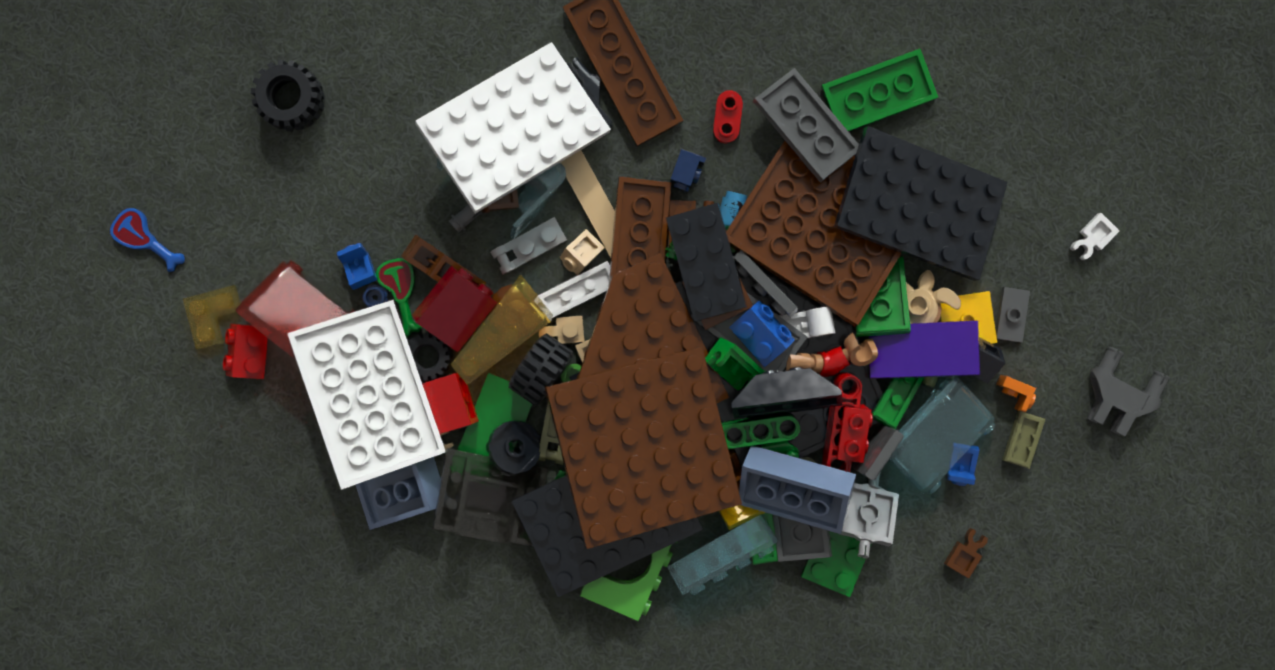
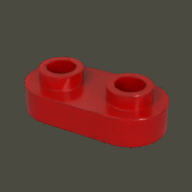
(727, 116)

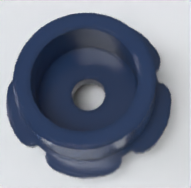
(372, 290)

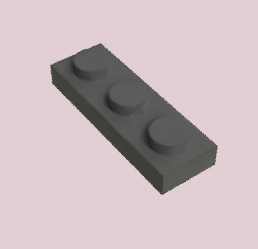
(764, 285)

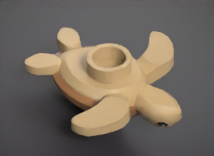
(925, 304)

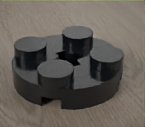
(499, 447)

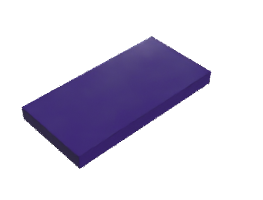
(928, 351)

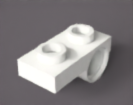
(812, 322)

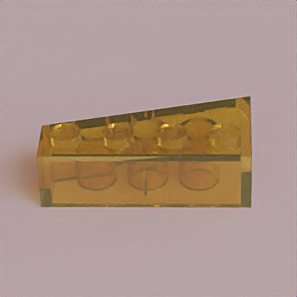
(506, 327)

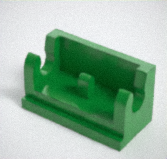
(732, 363)

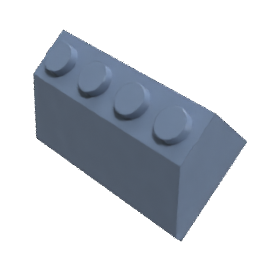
(796, 489)

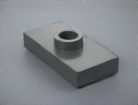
(1012, 314)

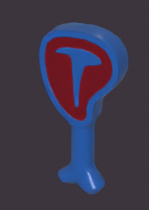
(132, 231)

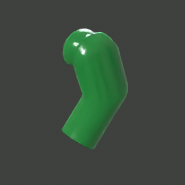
(782, 447)

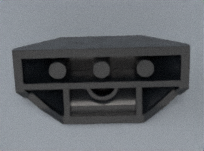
(785, 393)

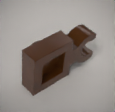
(964, 557)

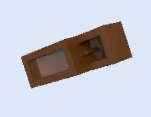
(432, 260)

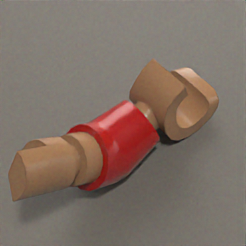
(836, 359)

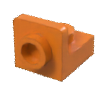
(1013, 388)

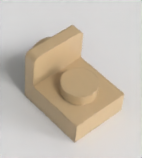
(581, 252)

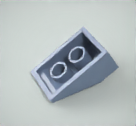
(400, 493)

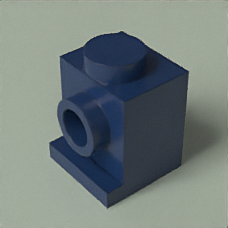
(686, 170)

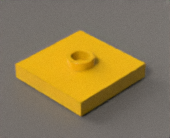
(973, 308)

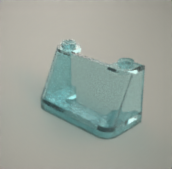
(940, 434)

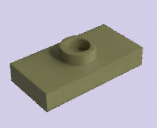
(1023, 439)

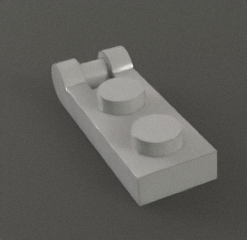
(529, 245)

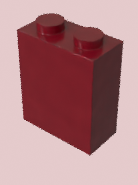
(455, 308)

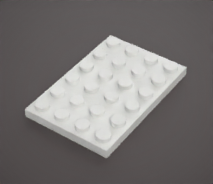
(512, 127)
(366, 393)

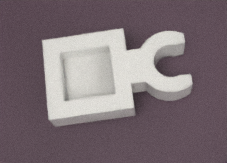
(1097, 234)

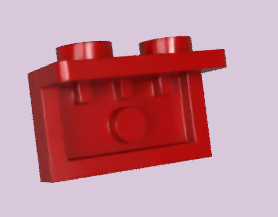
(245, 352)
(854, 433)

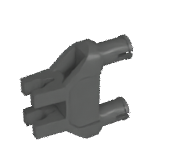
(1121, 396)

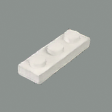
(577, 290)

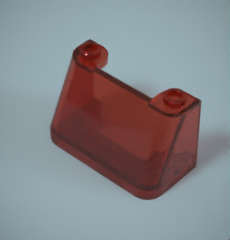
(287, 304)

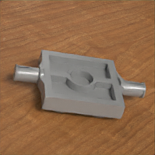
(871, 516)

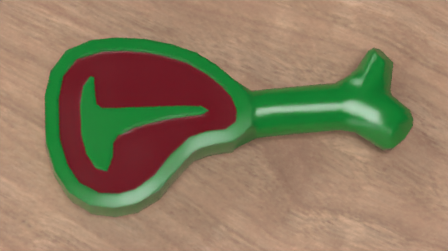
(399, 279)

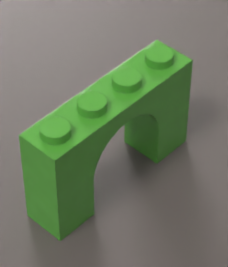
(631, 595)

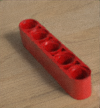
(852, 399)

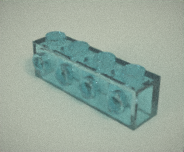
(723, 554)

